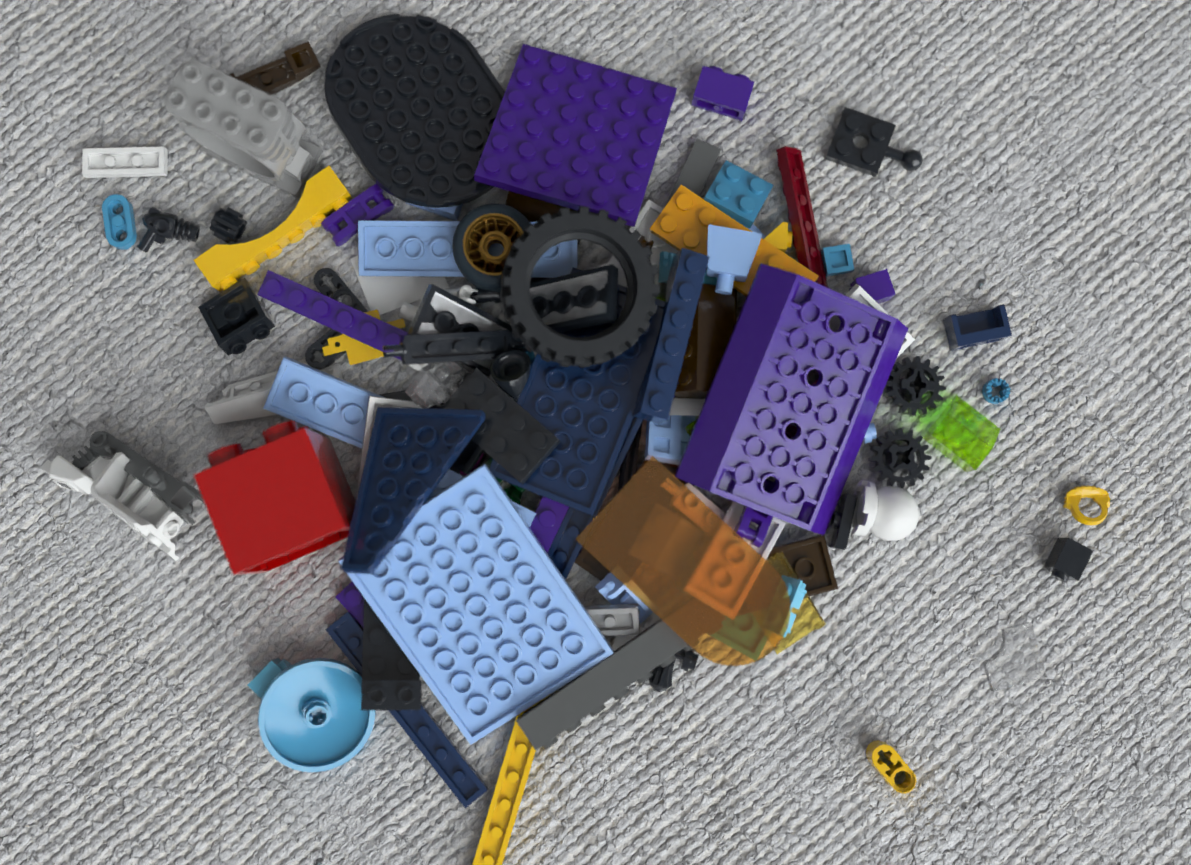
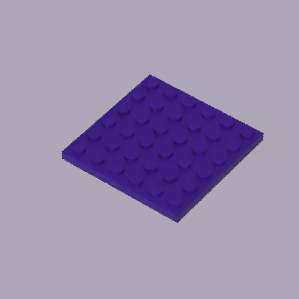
(576, 134)

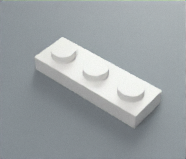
(124, 162)

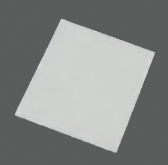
(390, 292)

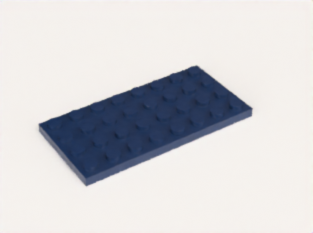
(587, 413)

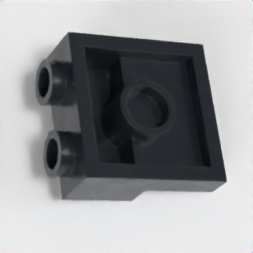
(236, 317)

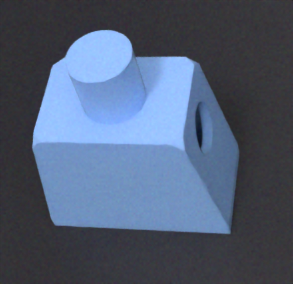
(730, 255)

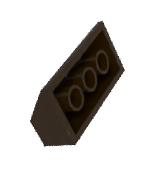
(707, 342)

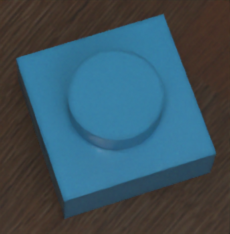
(837, 260)

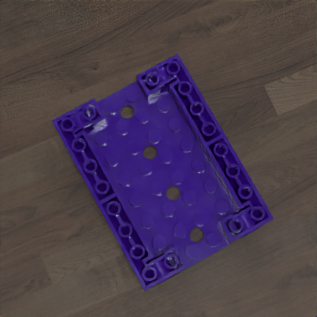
(766, 387)

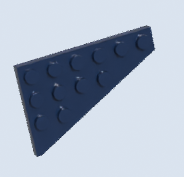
(402, 468)

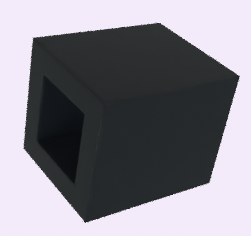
(1068, 560)

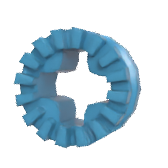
(1004, 393)

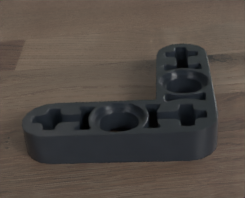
(325, 290)

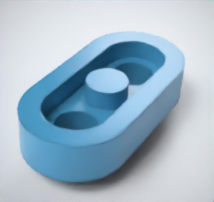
(120, 223)

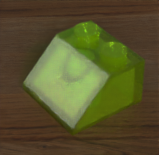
(963, 435)

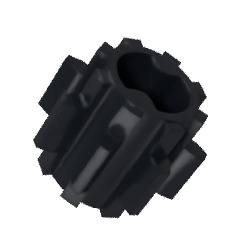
(228, 225)

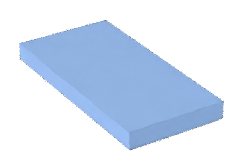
(319, 401)

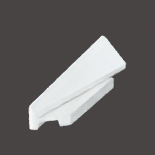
(248, 397)

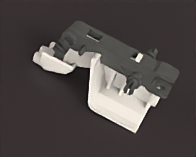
(129, 488)

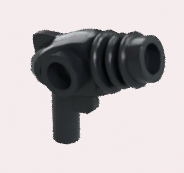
(166, 226)

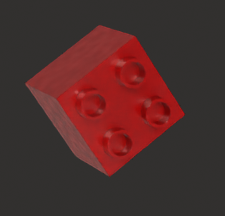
(276, 498)

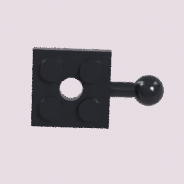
(878, 135)

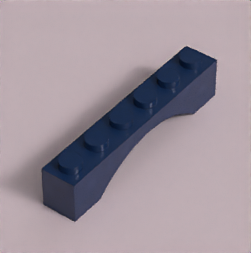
(663, 371)

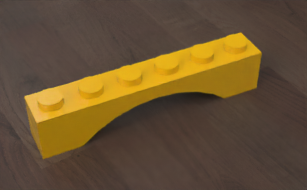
(228, 263)

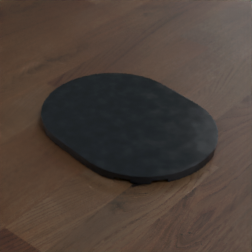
(414, 107)

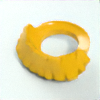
(1098, 494)

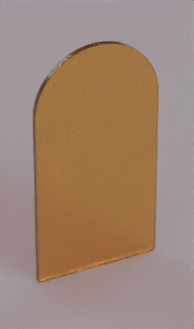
(690, 568)

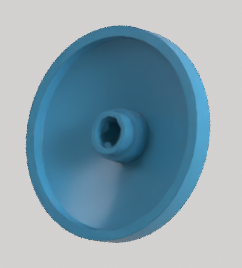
(314, 715)

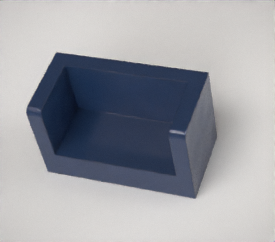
(977, 328)

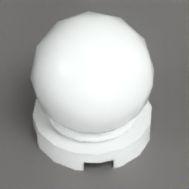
(886, 512)

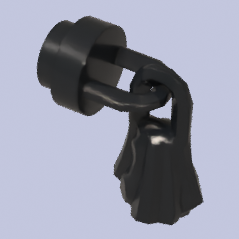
(662, 677)

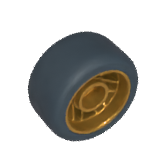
(475, 235)

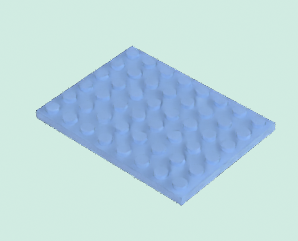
(481, 607)

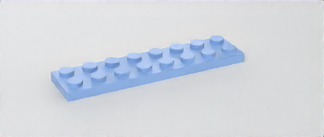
(427, 251)

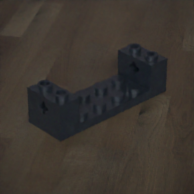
(387, 673)

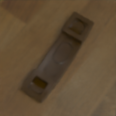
(283, 72)

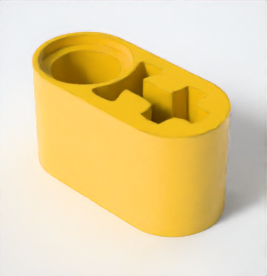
(889, 771)

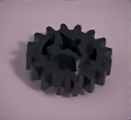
(913, 397)
(891, 450)

